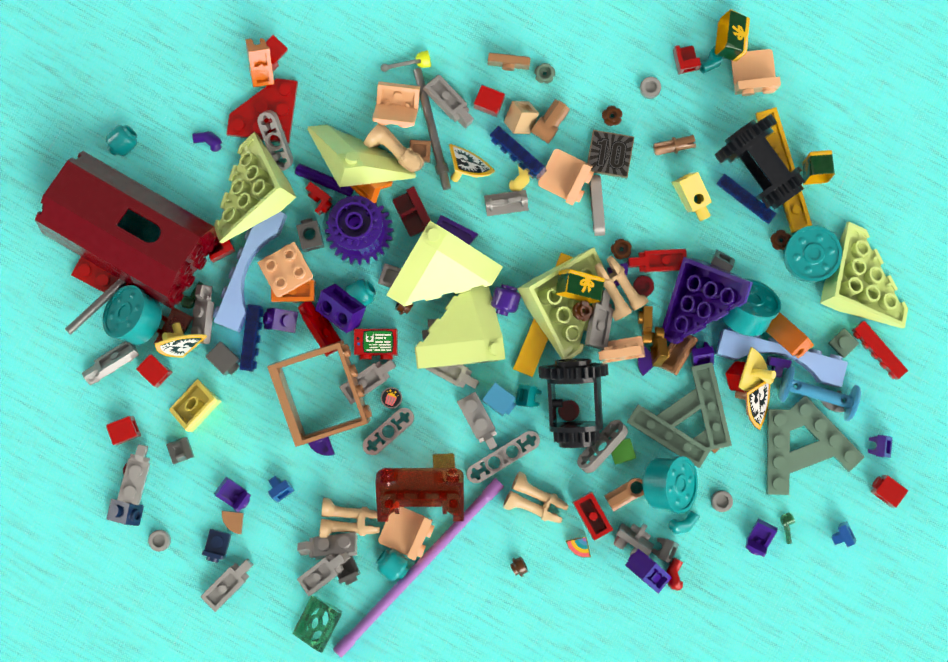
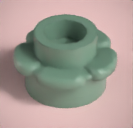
(544, 78)

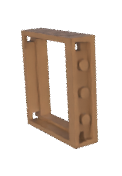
(289, 408)

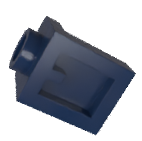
(216, 545)

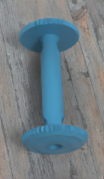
(851, 401)

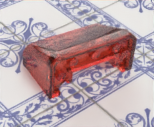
(419, 489)

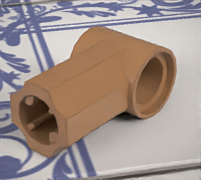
(548, 125)
(623, 495)

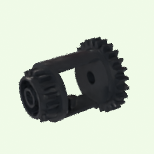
(762, 162)
(574, 371)

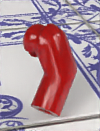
(675, 583)

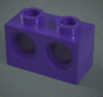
(340, 308)
(648, 570)

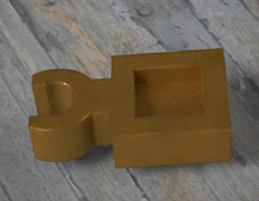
(645, 319)
(659, 349)

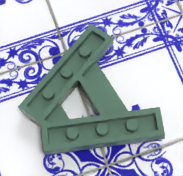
(703, 397)
(829, 444)

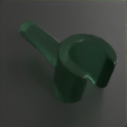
(189, 302)
(786, 520)

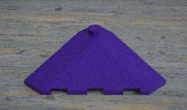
(702, 296)

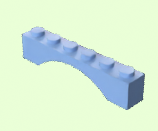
(233, 309)
(822, 368)

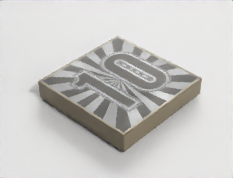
(610, 153)

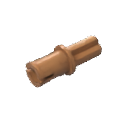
(674, 145)

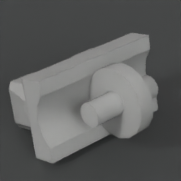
(635, 536)

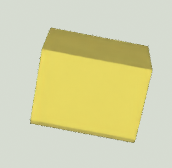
(194, 406)

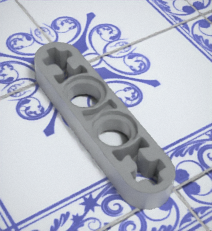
(504, 459)

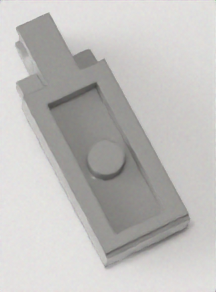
(448, 100)
(203, 312)
(600, 323)
(110, 362)
(457, 375)
(369, 378)
(478, 419)
(135, 476)
(322, 547)
(322, 572)
(226, 585)

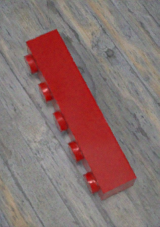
(879, 350)

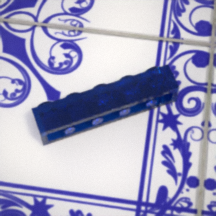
(517, 153)
(745, 198)
(251, 338)

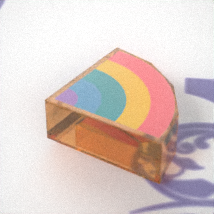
(579, 546)

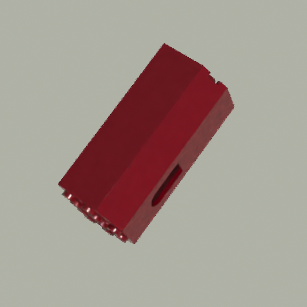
(84, 213)

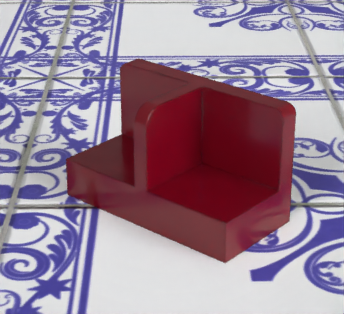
(412, 212)

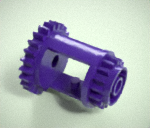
(358, 229)

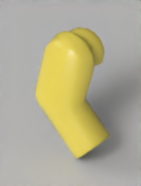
(520, 181)

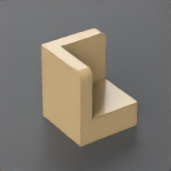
(521, 117)

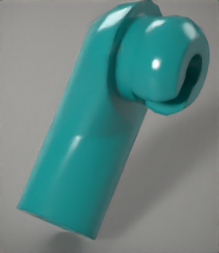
(713, 62)
(685, 525)

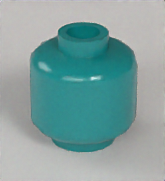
(121, 140)
(362, 291)
(392, 564)

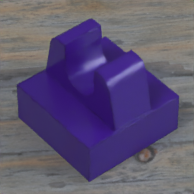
(702, 355)
(778, 365)
(884, 446)

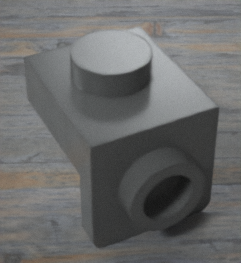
(350, 572)

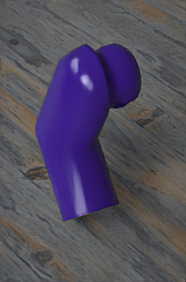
(208, 137)

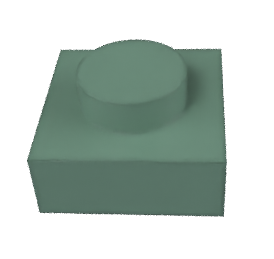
(843, 343)

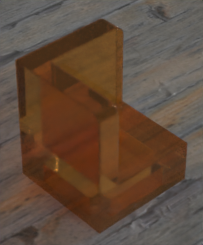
(444, 460)

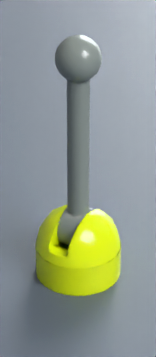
(422, 60)

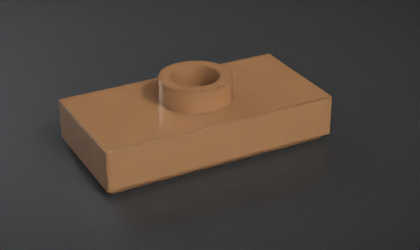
(508, 62)
(679, 354)

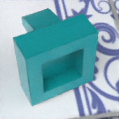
(526, 396)

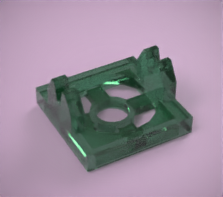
(306, 620)

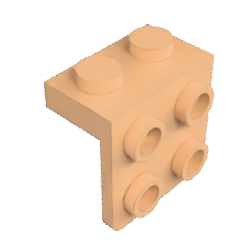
(755, 73)
(396, 104)
(566, 176)
(285, 269)
(406, 532)

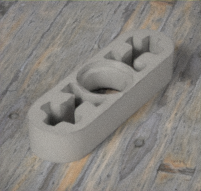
(264, 127)
(597, 206)
(616, 439)
(380, 446)

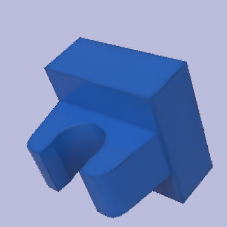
(280, 489)
(844, 535)

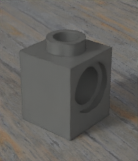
(312, 244)
(223, 359)

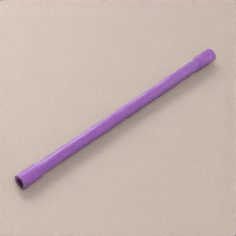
(349, 640)

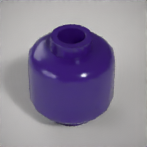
(505, 299)

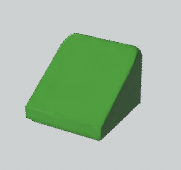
(623, 452)

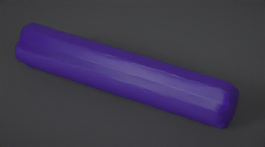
(322, 179)

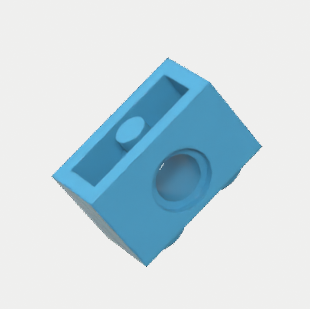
(499, 400)

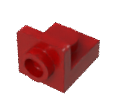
(317, 194)

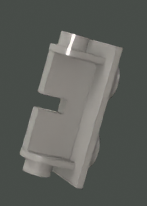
(506, 203)

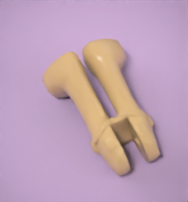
(406, 156)
(621, 307)
(515, 500)
(330, 510)

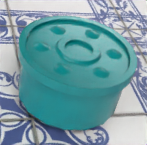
(812, 254)
(757, 313)
(132, 315)
(670, 484)

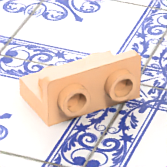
(623, 350)

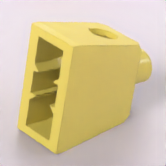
(687, 188)

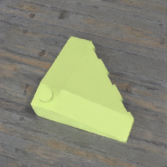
(353, 161)
(256, 190)
(441, 266)
(860, 283)
(554, 311)
(464, 333)

